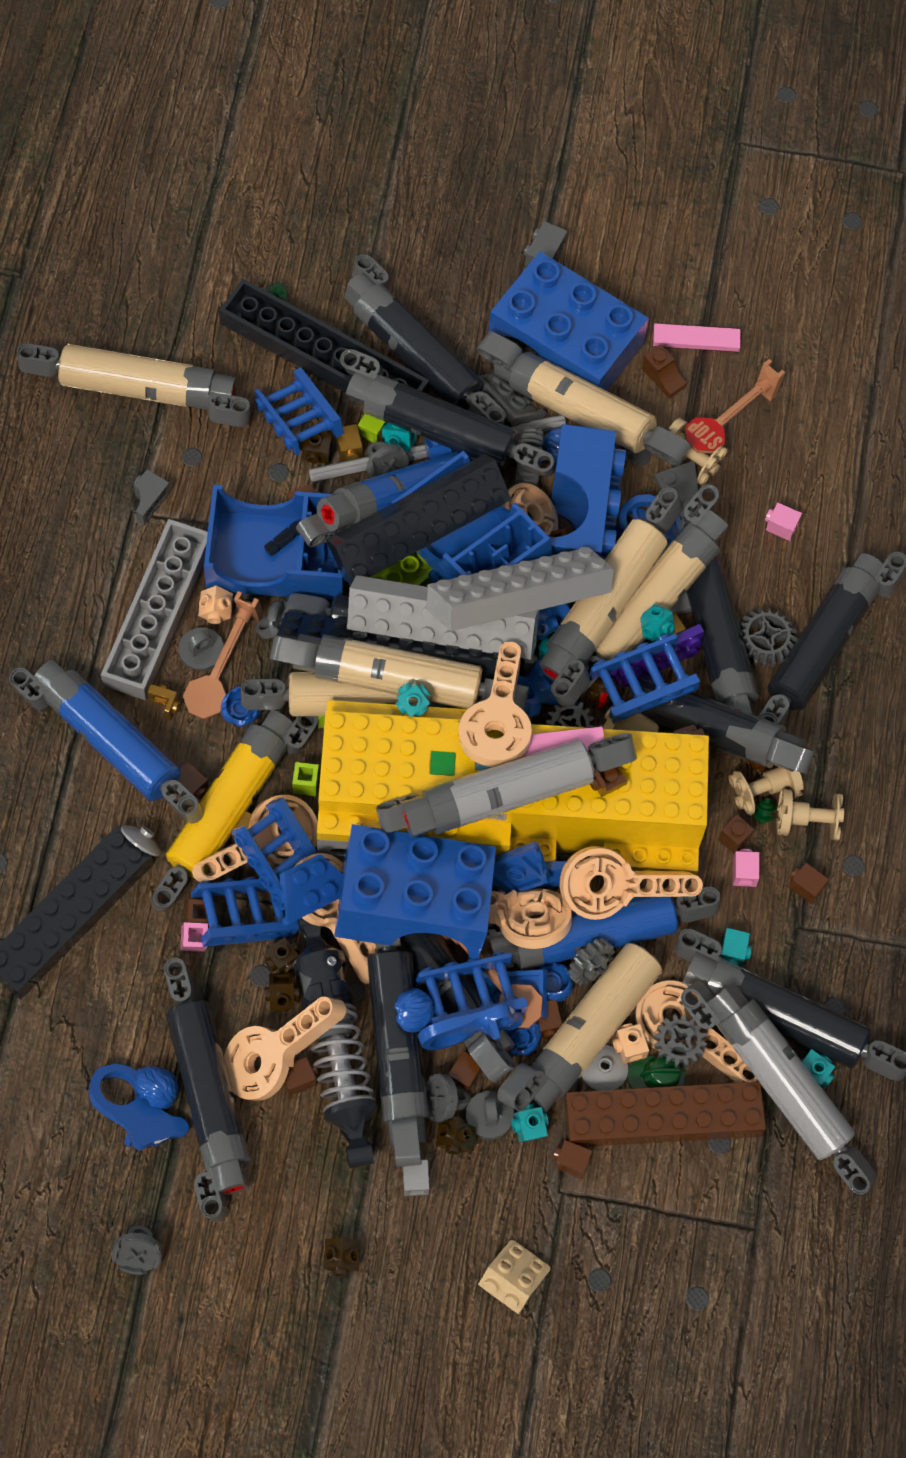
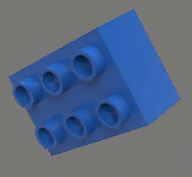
(570, 321)
(587, 488)
(486, 543)
(238, 557)
(414, 886)

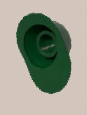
(654, 1073)

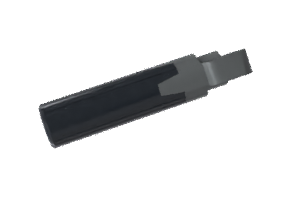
(731, 729)

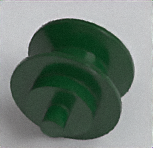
(278, 290)
(764, 811)

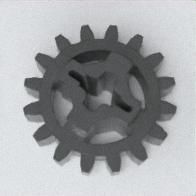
(573, 716)
(591, 961)
(685, 1049)

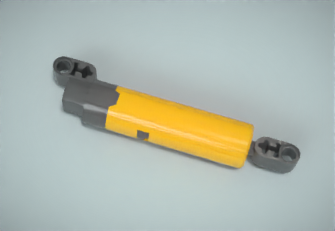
(230, 797)

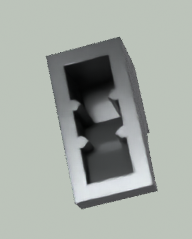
(152, 492)

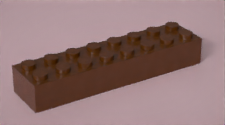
(664, 1114)

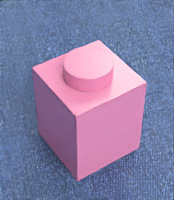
(782, 521)
(745, 868)
(191, 936)

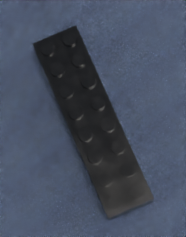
(419, 519)
(70, 911)

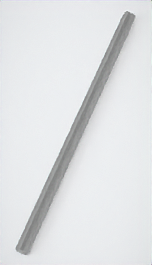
(418, 452)

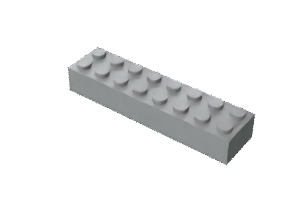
(519, 588)
(156, 610)
(401, 612)

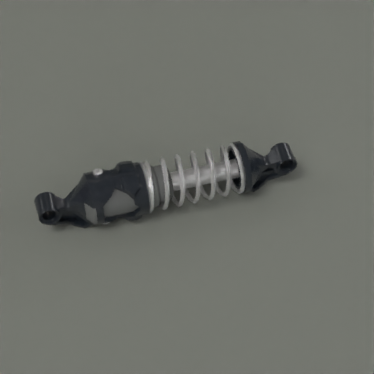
(323, 976)

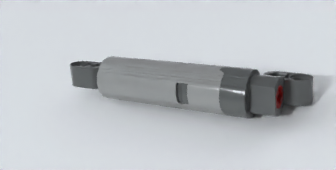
(505, 786)
(782, 1077)

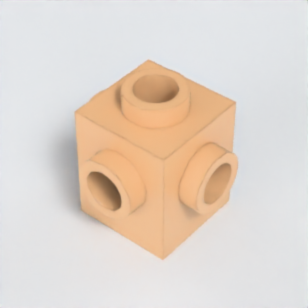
(215, 605)
(631, 1043)

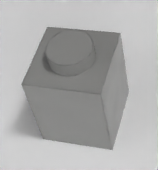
(416, 1179)

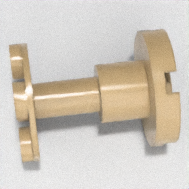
(709, 463)
(772, 781)
(801, 813)

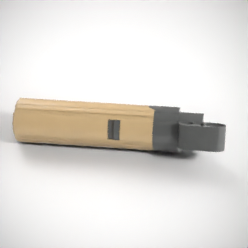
(583, 1032)

